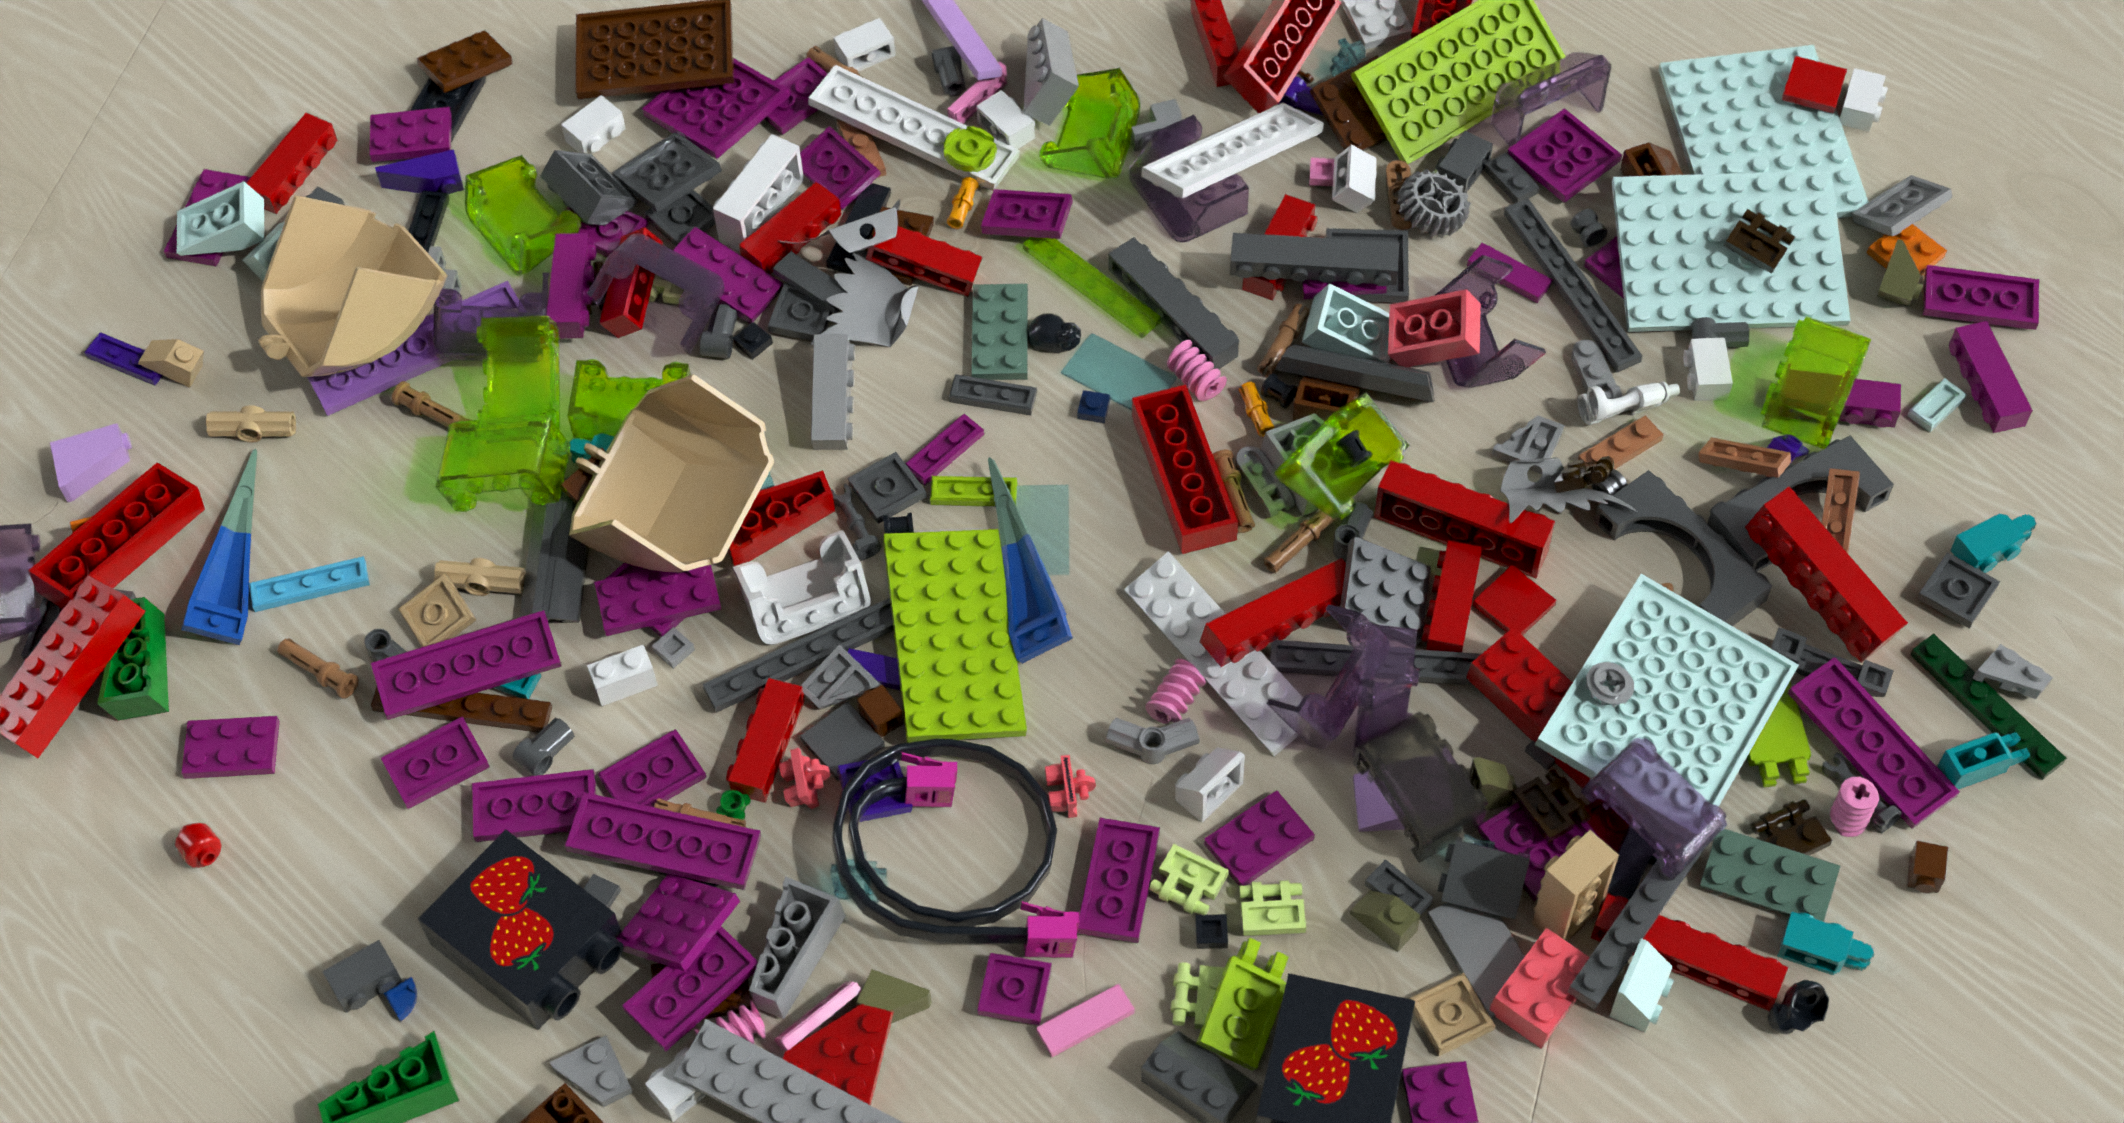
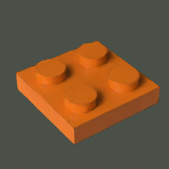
(1920, 246)

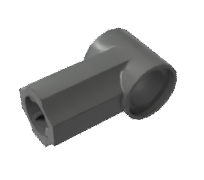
(948, 65)
(1735, 333)
(718, 338)
(1352, 525)
(381, 637)
(538, 753)

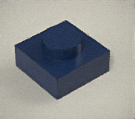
(1093, 406)

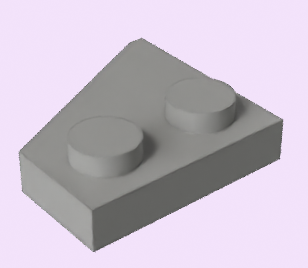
(1531, 442)
(2013, 673)
(837, 680)
(595, 1071)

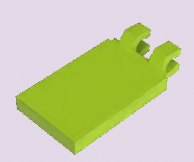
(1782, 742)
(1244, 1006)

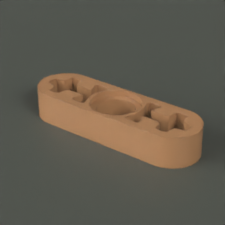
(1392, 187)

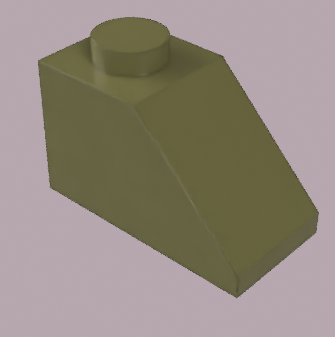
(1901, 277)
(1493, 782)
(1387, 918)
(894, 995)

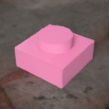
(1321, 172)

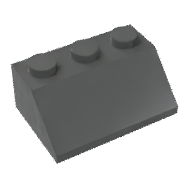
(587, 187)
(1196, 1080)

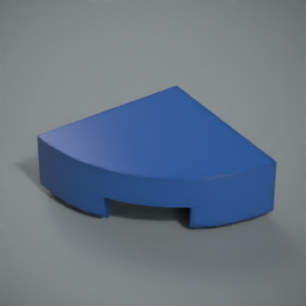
(402, 998)

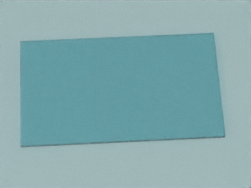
(1115, 371)
(1047, 521)

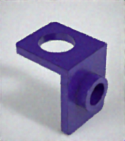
(1789, 444)

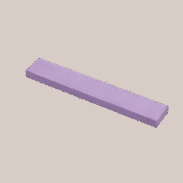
(964, 39)

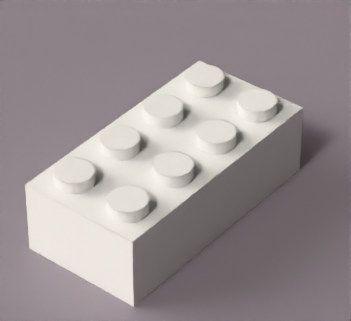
(758, 191)

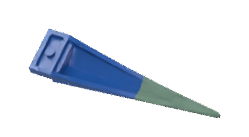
(222, 590)
(1034, 608)

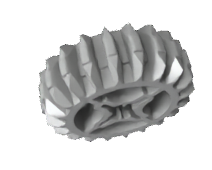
(1430, 208)

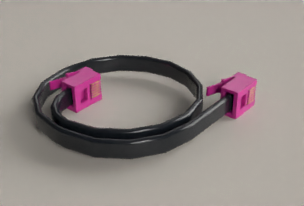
(933, 785)

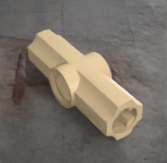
(251, 423)
(482, 576)

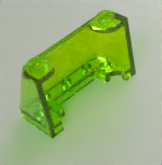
(1096, 126)
(514, 214)
(1322, 470)

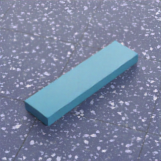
(309, 584)

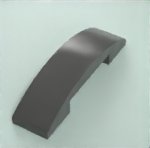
(1870, 675)

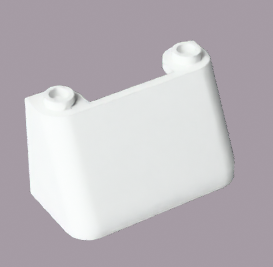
(807, 594)

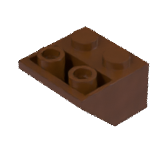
(1649, 161)
(1321, 397)
(562, 1107)

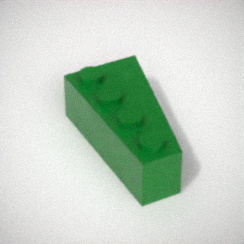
(137, 673)
(398, 1091)

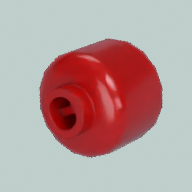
(198, 845)

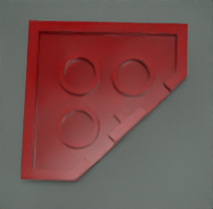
(847, 1051)

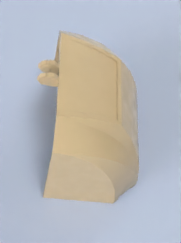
(343, 288)
(673, 479)

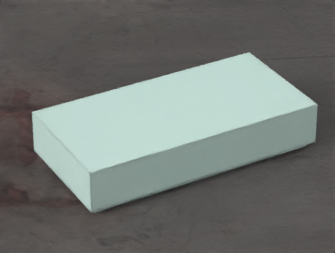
(1937, 405)

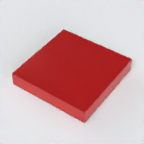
(1814, 84)
(1514, 601)

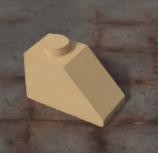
(173, 360)

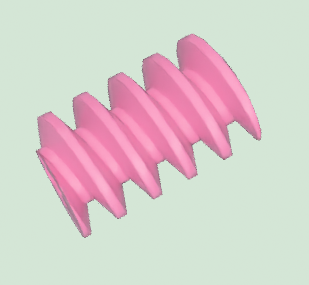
(1195, 371)
(1175, 692)
(1854, 806)
(745, 1025)

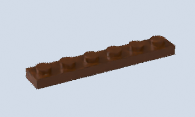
(486, 711)

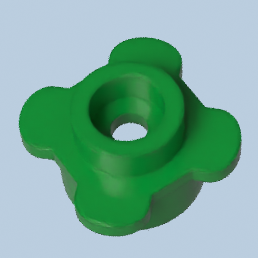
(733, 797)

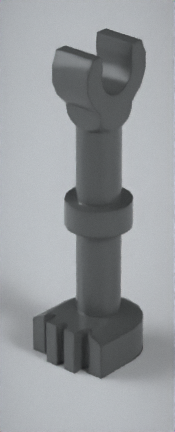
(866, 545)
(1885, 815)

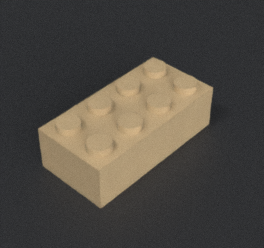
(1574, 886)

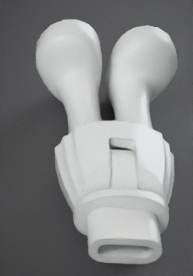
(1596, 407)

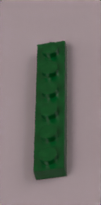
(1986, 704)

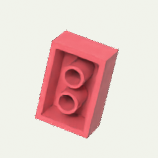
(1434, 328)
(1536, 992)

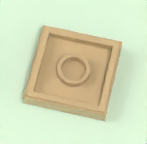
(437, 612)
(1451, 1014)

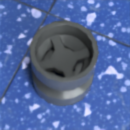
(1588, 227)

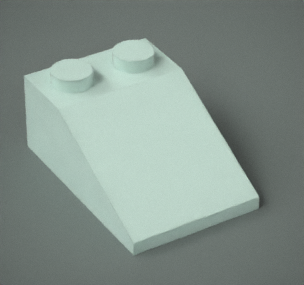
(221, 222)
(1347, 325)

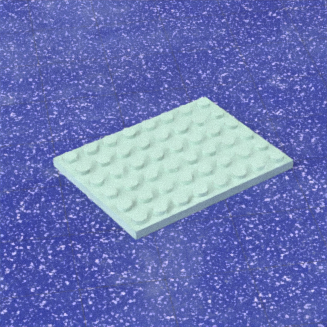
(1737, 123)
(1681, 271)
(1695, 693)

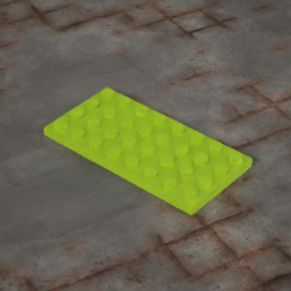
(1452, 73)
(953, 635)

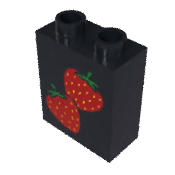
(523, 930)
(1335, 1054)

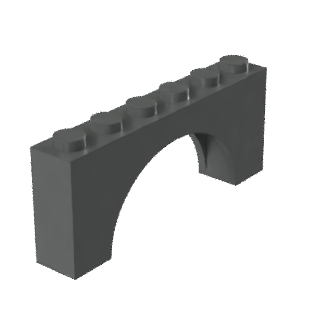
(1803, 478)
(1734, 583)

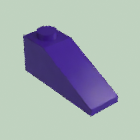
(428, 173)

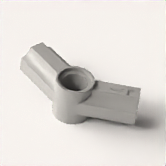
(1169, 738)

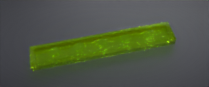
(1093, 284)

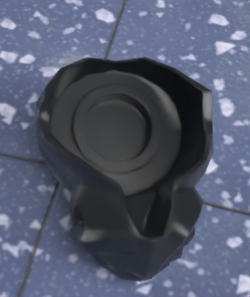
(1052, 333)
(1801, 1007)

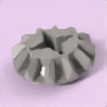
(1616, 676)

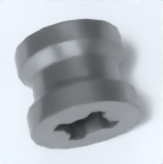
(1612, 484)

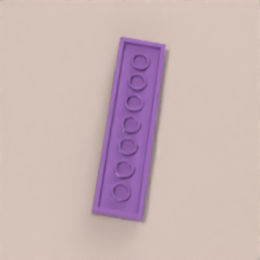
(406, 362)

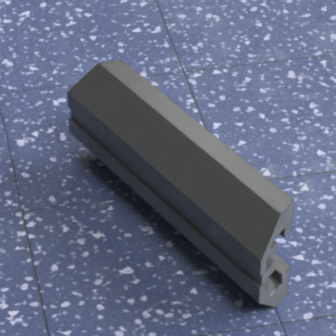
(1357, 372)
(554, 564)

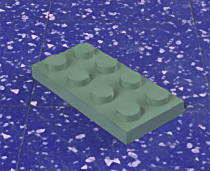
(1000, 331)
(1769, 875)

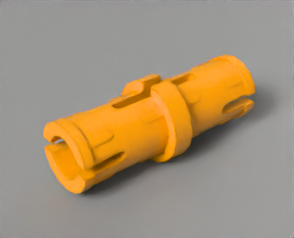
(962, 203)
(1256, 408)

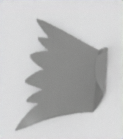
(849, 234)
(872, 303)
(1523, 492)

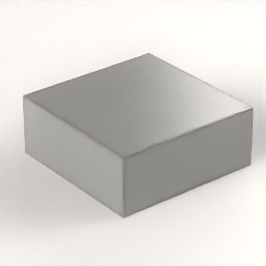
(673, 647)

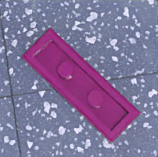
(1521, 279)
(944, 449)

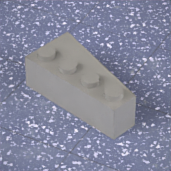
(1049, 72)
(832, 392)
(795, 943)

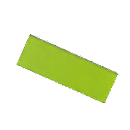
(967, 490)

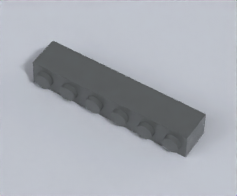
(1314, 259)
(1168, 297)

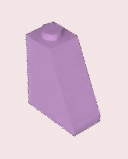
(89, 459)

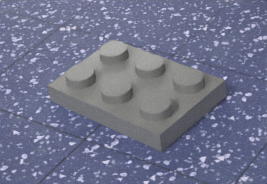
(1902, 205)

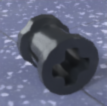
(1278, 390)
(1354, 449)
(900, 524)

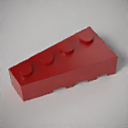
(780, 514)

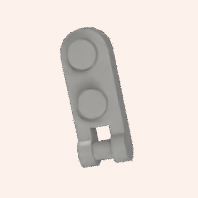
(1593, 368)
(1260, 478)

